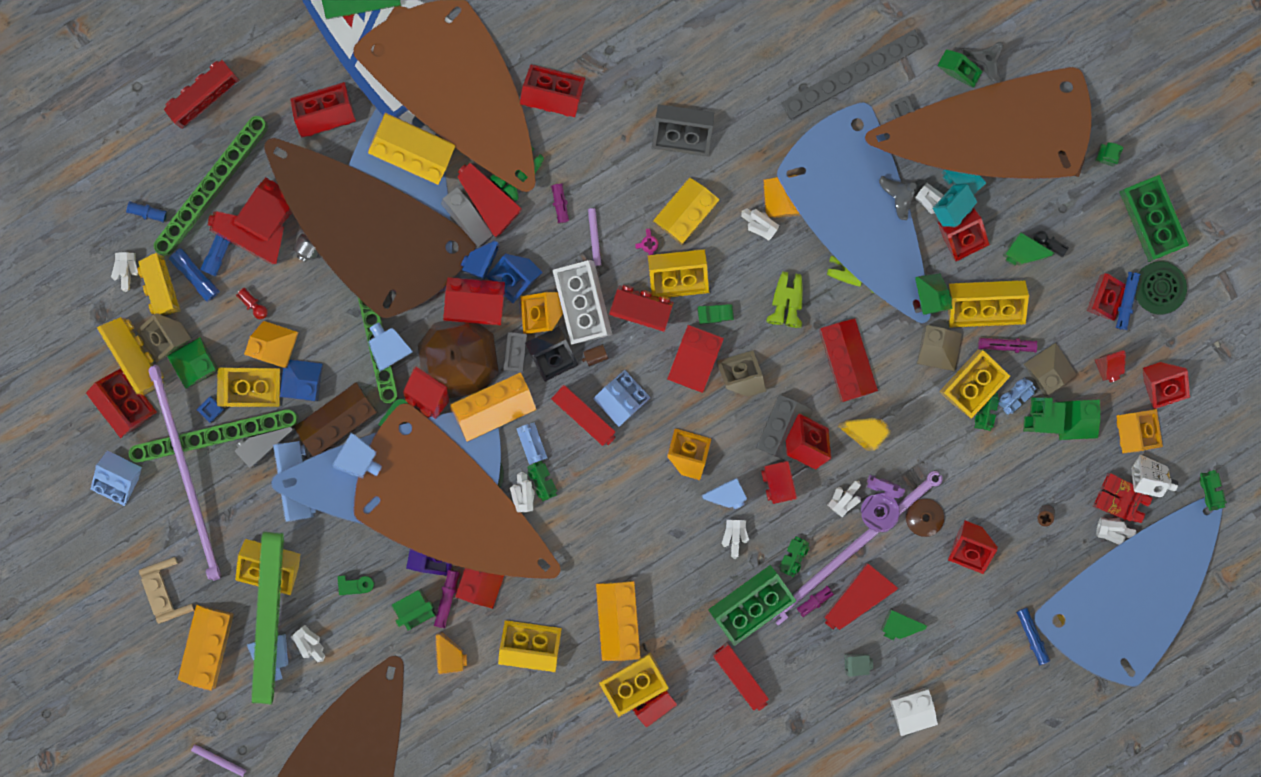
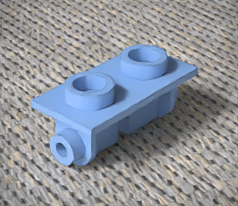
(1022, 389)
(531, 443)

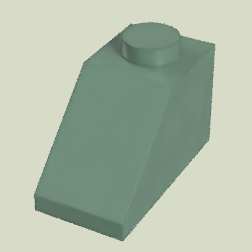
(858, 664)

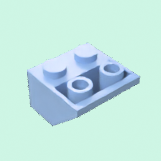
(621, 398)
(115, 478)

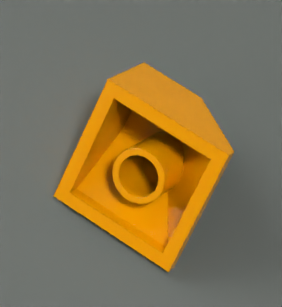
(540, 312)
(272, 344)
(689, 453)
(449, 655)

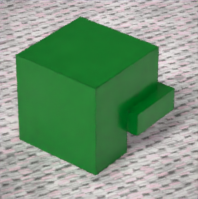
(1045, 416)
(413, 610)

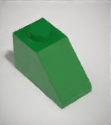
(959, 67)
(900, 626)

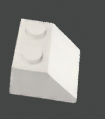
(914, 711)

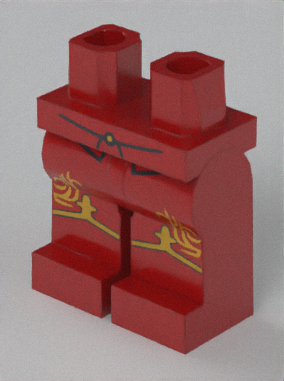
(1127, 502)

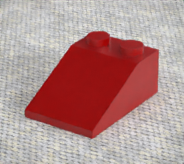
(264, 210)
(695, 358)

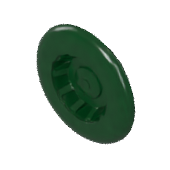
(1161, 288)

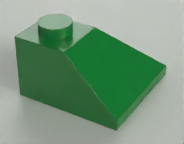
(1025, 250)
(933, 294)
(193, 363)
(1081, 420)

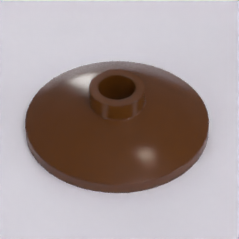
(915, 521)

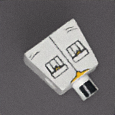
(1152, 477)

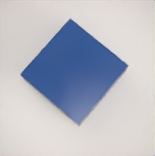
(210, 410)

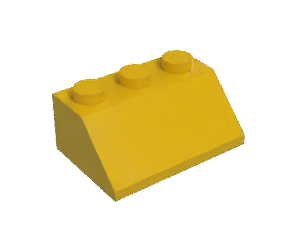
(686, 210)
(678, 273)
(158, 285)
(974, 383)
(249, 566)
(529, 646)
(634, 684)

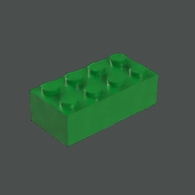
(1154, 218)

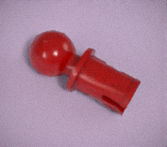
(259, 311)

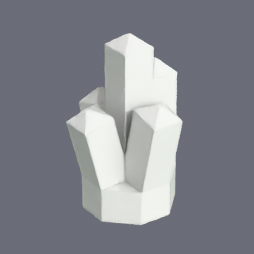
(929, 197)
(760, 223)
(124, 266)
(523, 493)
(841, 503)
(1114, 530)
(733, 531)
(308, 644)

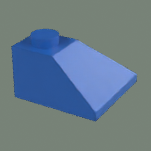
(480, 260)
(517, 274)
(301, 380)

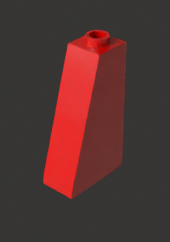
(489, 200)
(224, 226)
(584, 416)
(860, 595)
(740, 677)

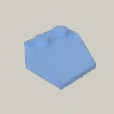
(727, 495)

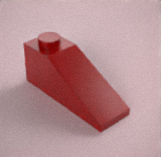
(1111, 365)

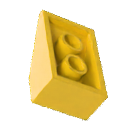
(248, 387)

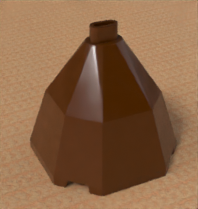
(474, 359)

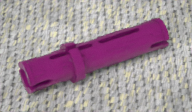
(984, 343)
(446, 598)

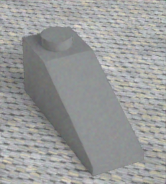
(466, 216)
(258, 447)

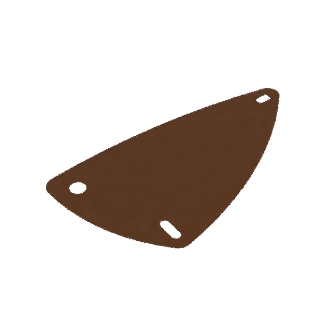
(368, 229)
(356, 732)

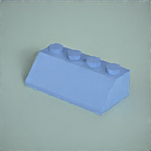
(287, 456)

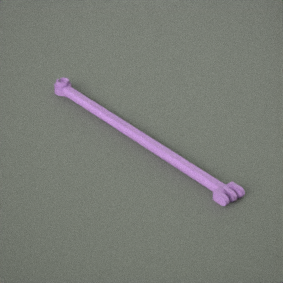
(857, 544)
(213, 571)

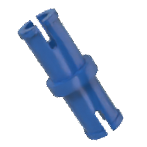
(146, 211)

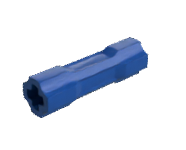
(214, 258)
(194, 275)

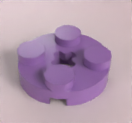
(890, 488)
(881, 523)

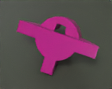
(646, 243)

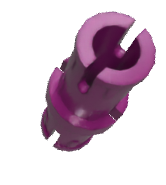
(560, 203)
(815, 601)

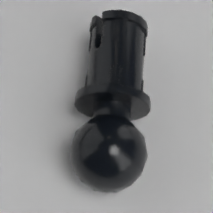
(1053, 245)

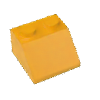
(776, 199)
(1139, 431)

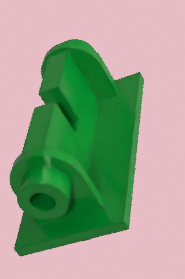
(983, 418)
(537, 473)
(1209, 482)
(798, 550)

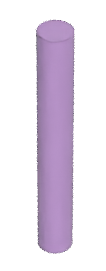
(594, 236)
(218, 760)

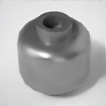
(305, 249)

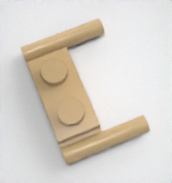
(158, 593)

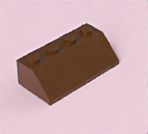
(335, 420)

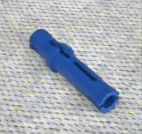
(1127, 301)
(1033, 636)

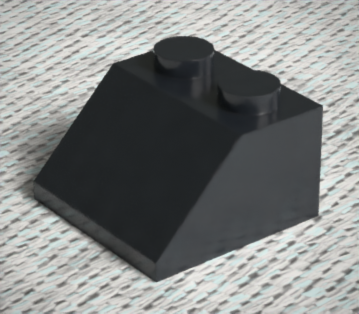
(551, 354)

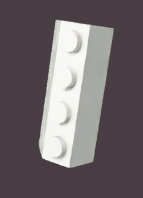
(582, 302)

